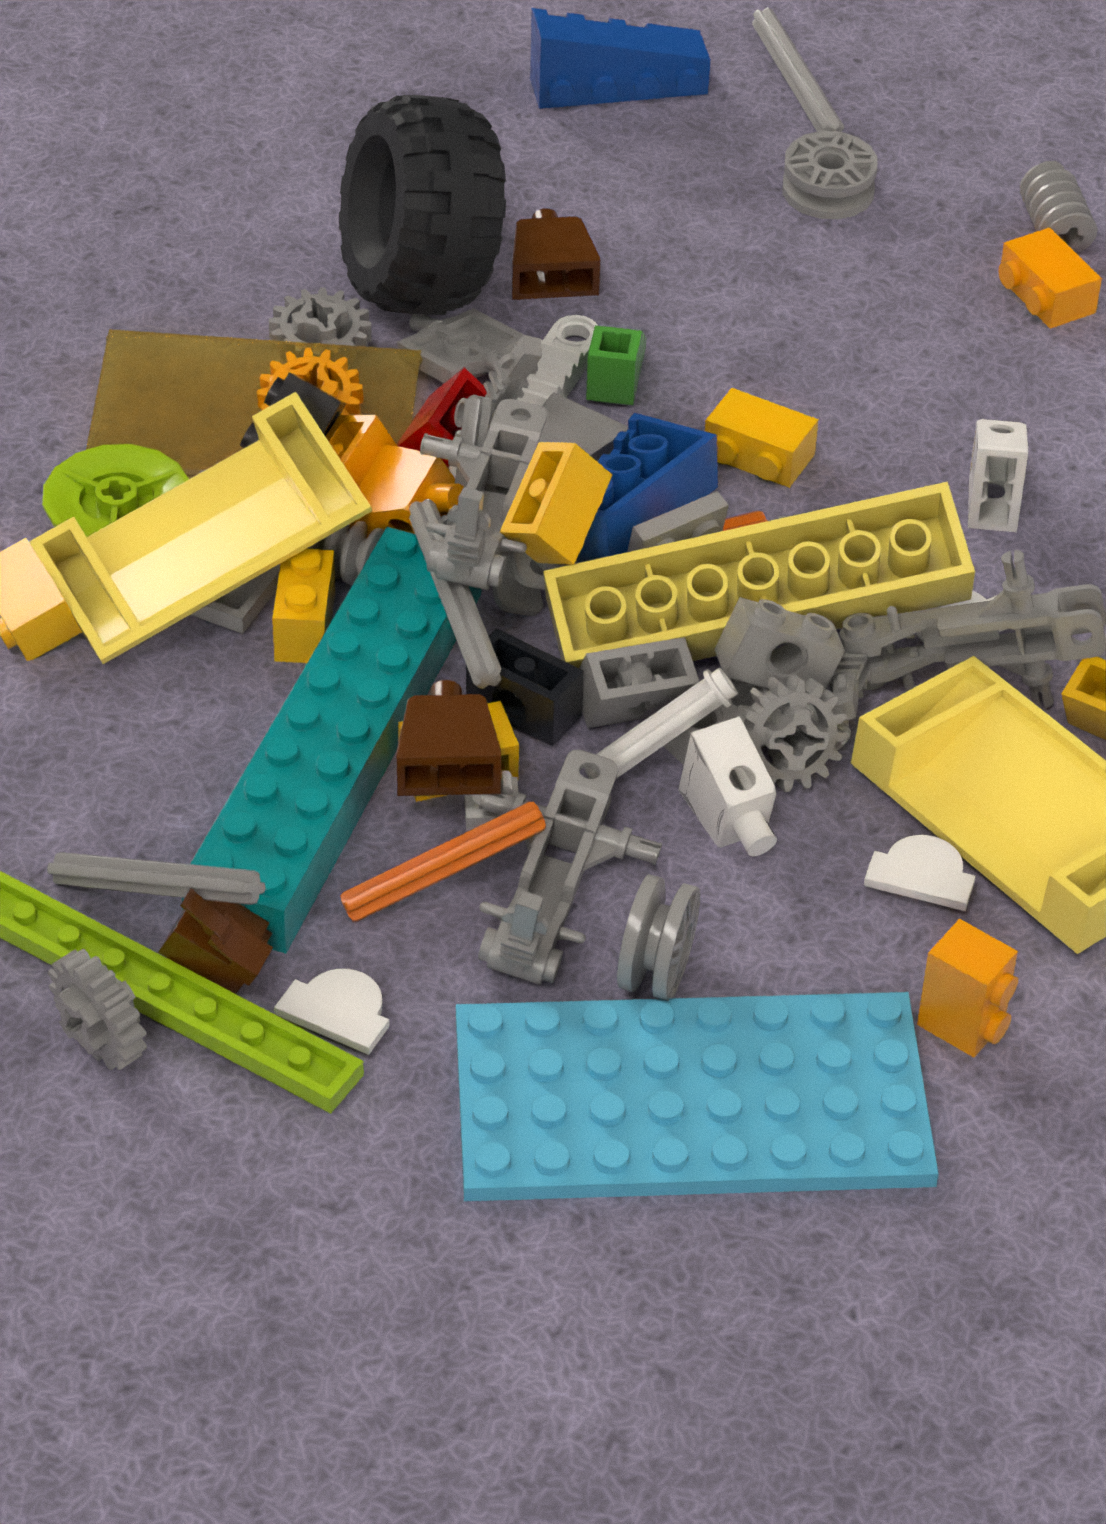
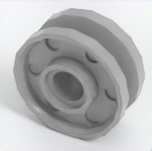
(829, 175)
(658, 937)

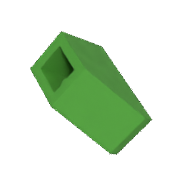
(614, 364)

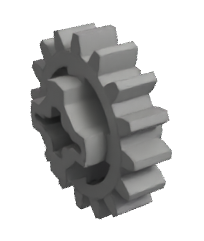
(321, 320)
(803, 748)
(97, 1009)

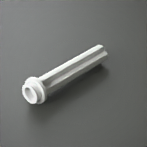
(669, 721)

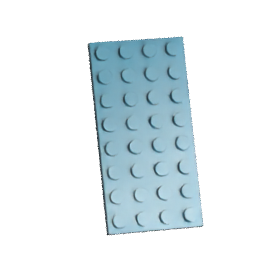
(691, 1096)

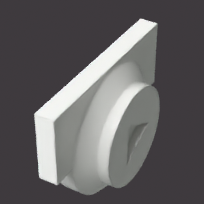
(922, 870)
(338, 1006)

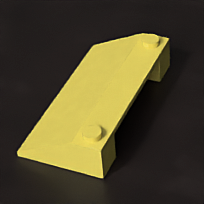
(204, 533)
(1001, 789)

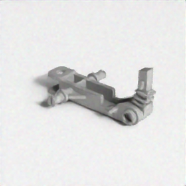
(474, 542)
(522, 575)
(958, 632)
(547, 885)

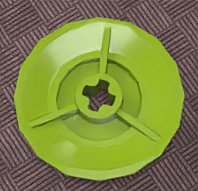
(107, 484)

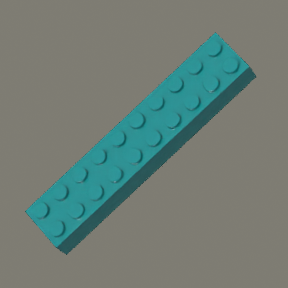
(334, 736)

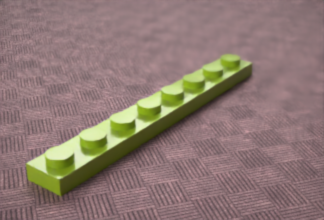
(183, 998)

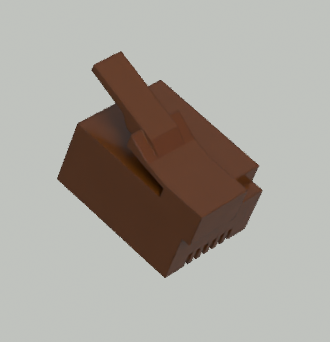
(218, 941)

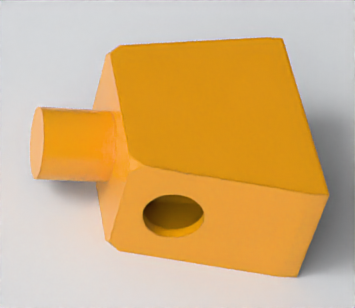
(401, 478)

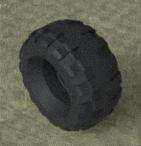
(422, 205)

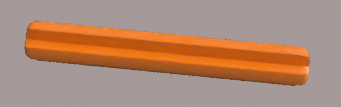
(443, 861)

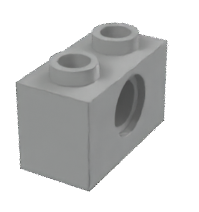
(755, 630)

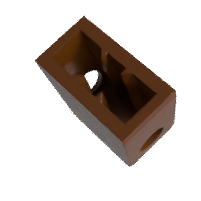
(553, 258)
(448, 745)

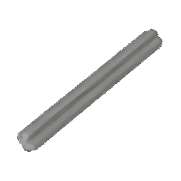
(796, 71)
(459, 605)
(156, 877)

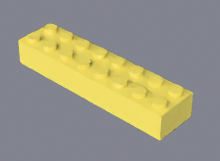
(824, 562)

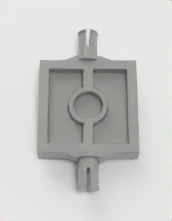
(459, 342)

